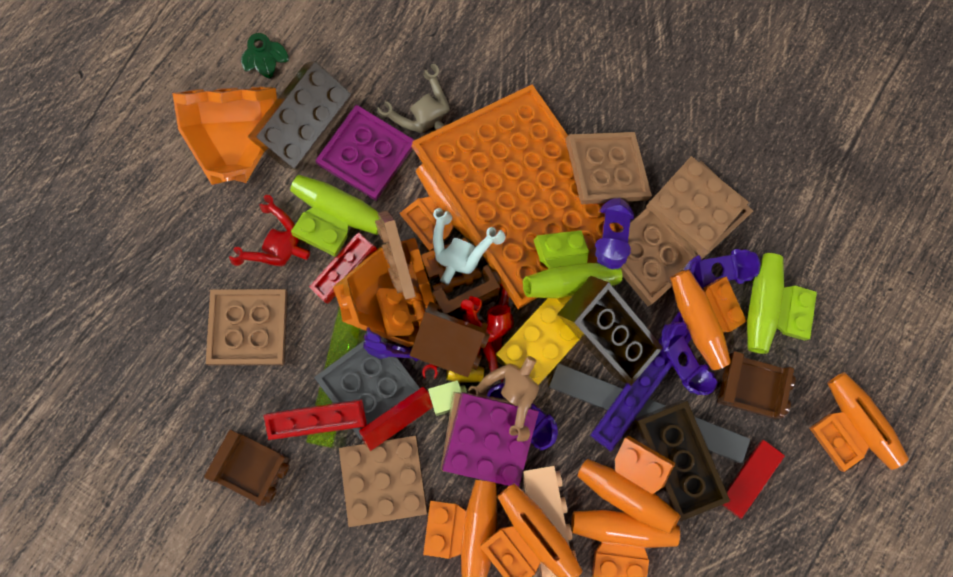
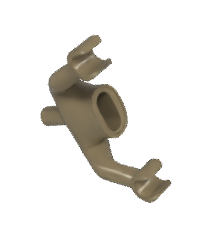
(426, 110)

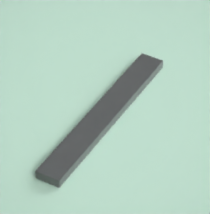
(604, 394)

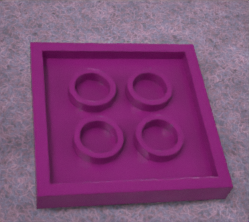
(365, 152)
(482, 441)

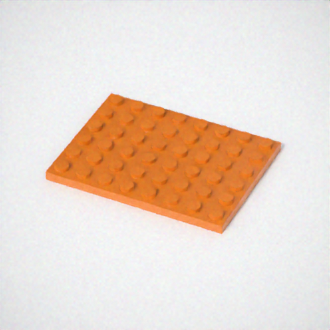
(512, 174)

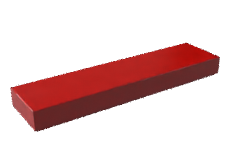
(315, 419)

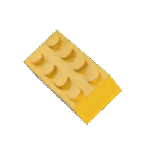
(541, 337)

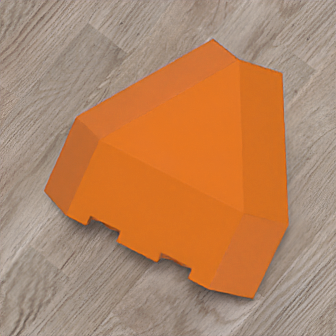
(218, 129)
(358, 291)

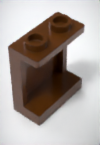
(486, 293)
(449, 341)
(756, 387)
(248, 468)

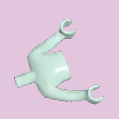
(459, 255)

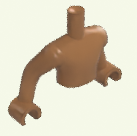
(518, 390)

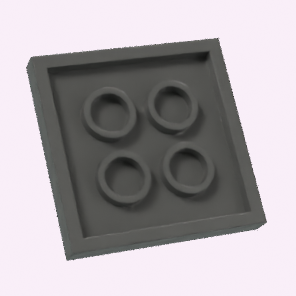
(365, 377)

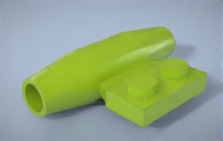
(331, 214)
(567, 265)
(777, 307)

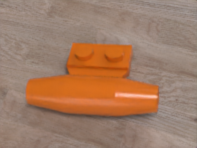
(420, 213)
(708, 315)
(857, 428)
(633, 484)
(461, 532)
(530, 540)
(621, 540)

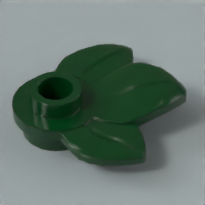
(263, 58)

